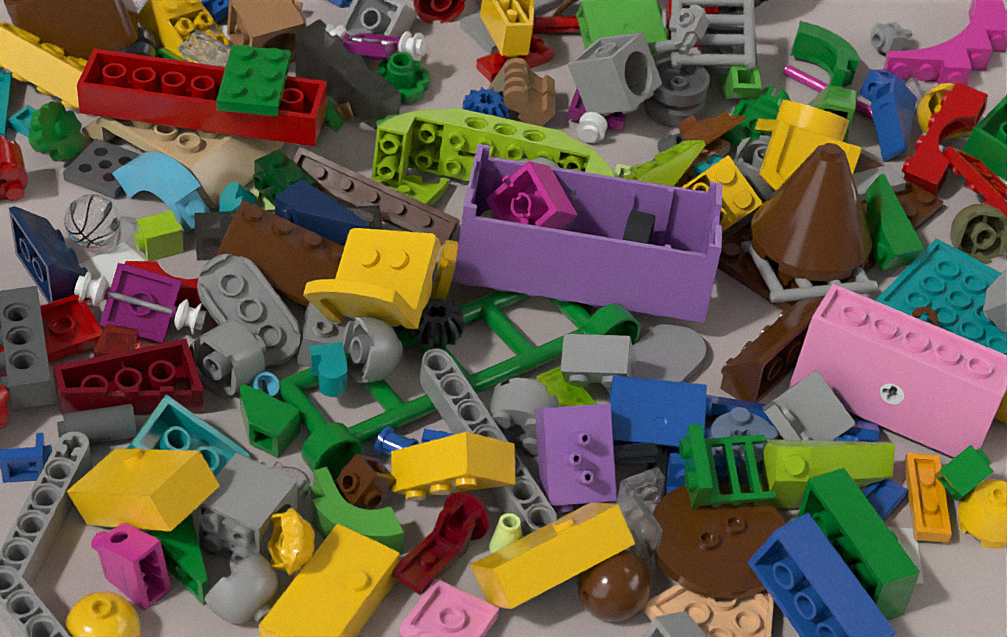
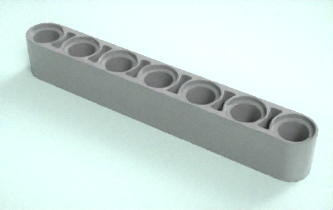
(466, 406)

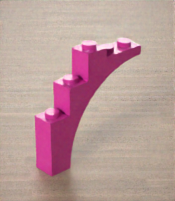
(958, 56)

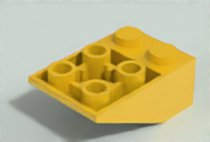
(176, 21)
(737, 195)

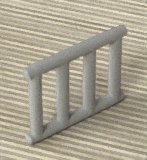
(747, 39)
(805, 289)

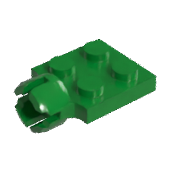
(762, 107)

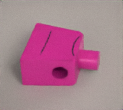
(133, 563)

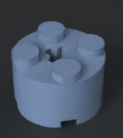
(742, 423)

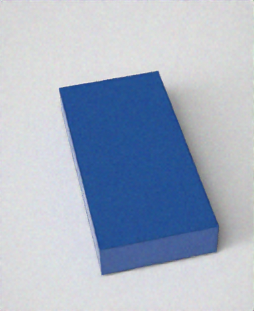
(885, 497)

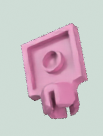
(449, 613)

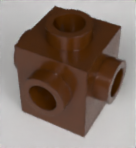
(364, 482)

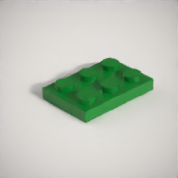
(254, 80)

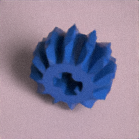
(486, 102)

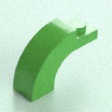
(740, 83)
(331, 508)

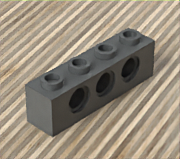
(24, 349)

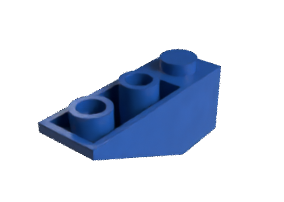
(893, 116)

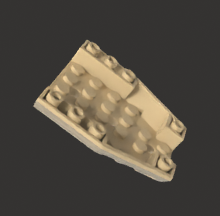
(208, 156)

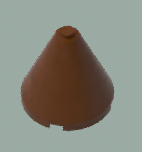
(814, 220)

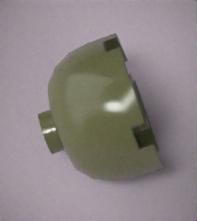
(980, 232)

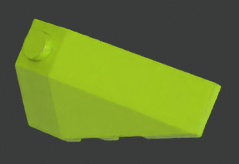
(668, 165)
(792, 462)

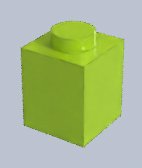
(159, 236)

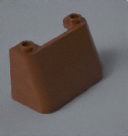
(77, 24)

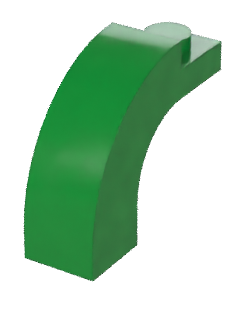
(827, 51)

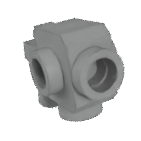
(688, 28)
(890, 37)

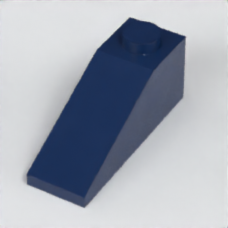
(316, 212)

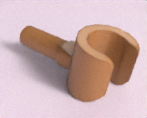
(344, 111)

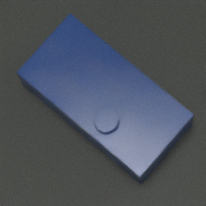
(815, 584)

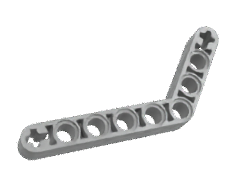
(34, 535)

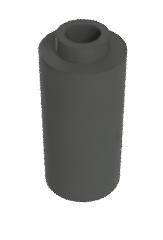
(101, 424)

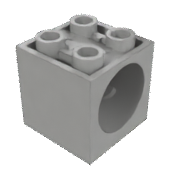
(615, 74)
(239, 512)

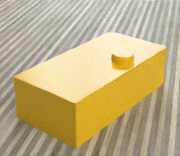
(143, 488)
(552, 554)
(334, 589)

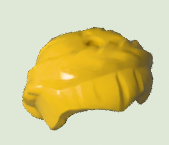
(290, 541)

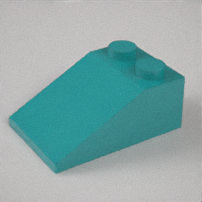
(179, 429)

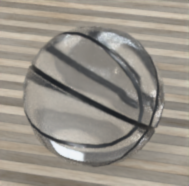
(92, 221)

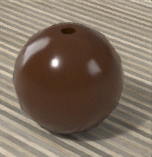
(615, 587)

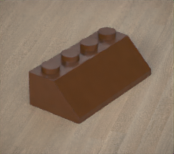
(281, 250)
(771, 355)

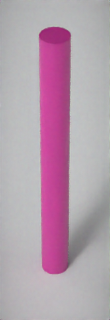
(819, 86)

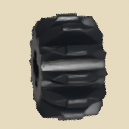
(439, 324)

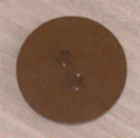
(711, 546)

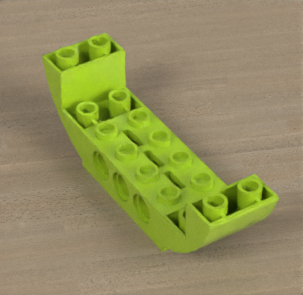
(448, 140)

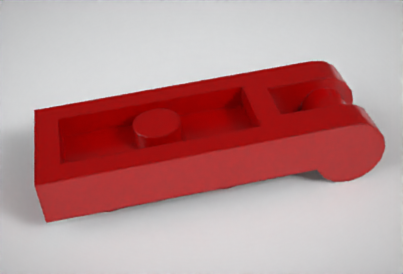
(538, 55)

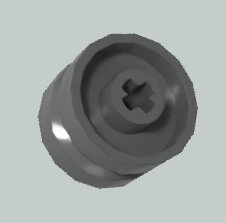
(679, 95)

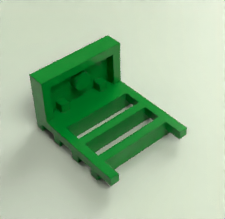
(701, 473)

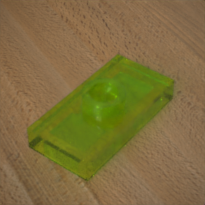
(567, 394)

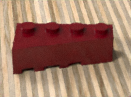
(131, 377)

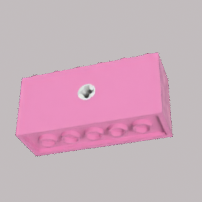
(904, 371)

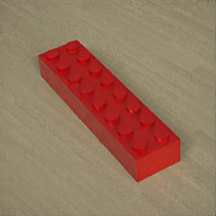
(186, 97)

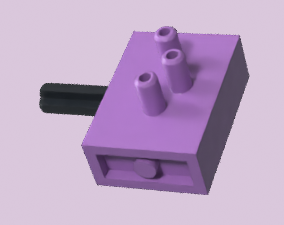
(580, 456)

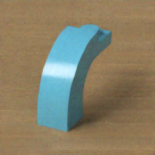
(168, 181)

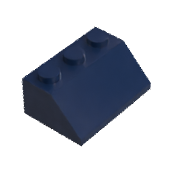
(45, 255)

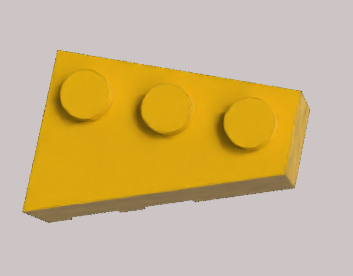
(509, 24)

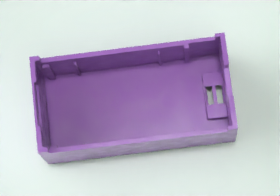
(593, 262)

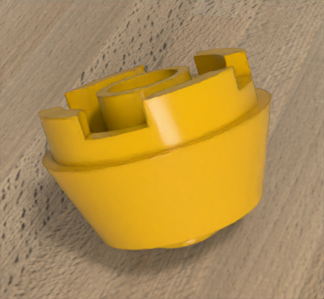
(985, 513)

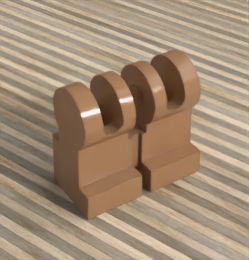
(528, 93)

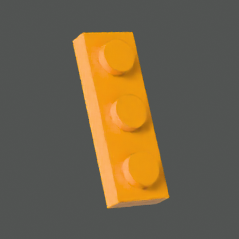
(927, 498)

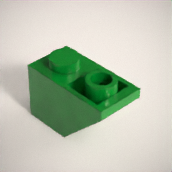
(268, 421)
(964, 472)

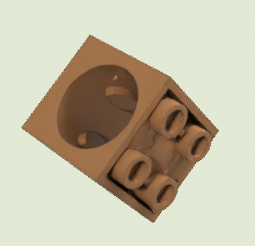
(264, 24)

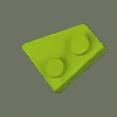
(421, 191)

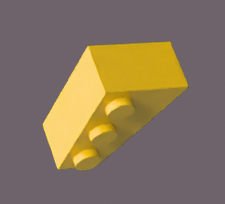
(452, 466)

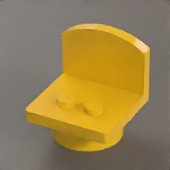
(796, 135)
(379, 277)

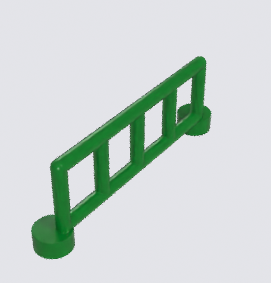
(336, 444)

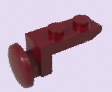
(461, 520)

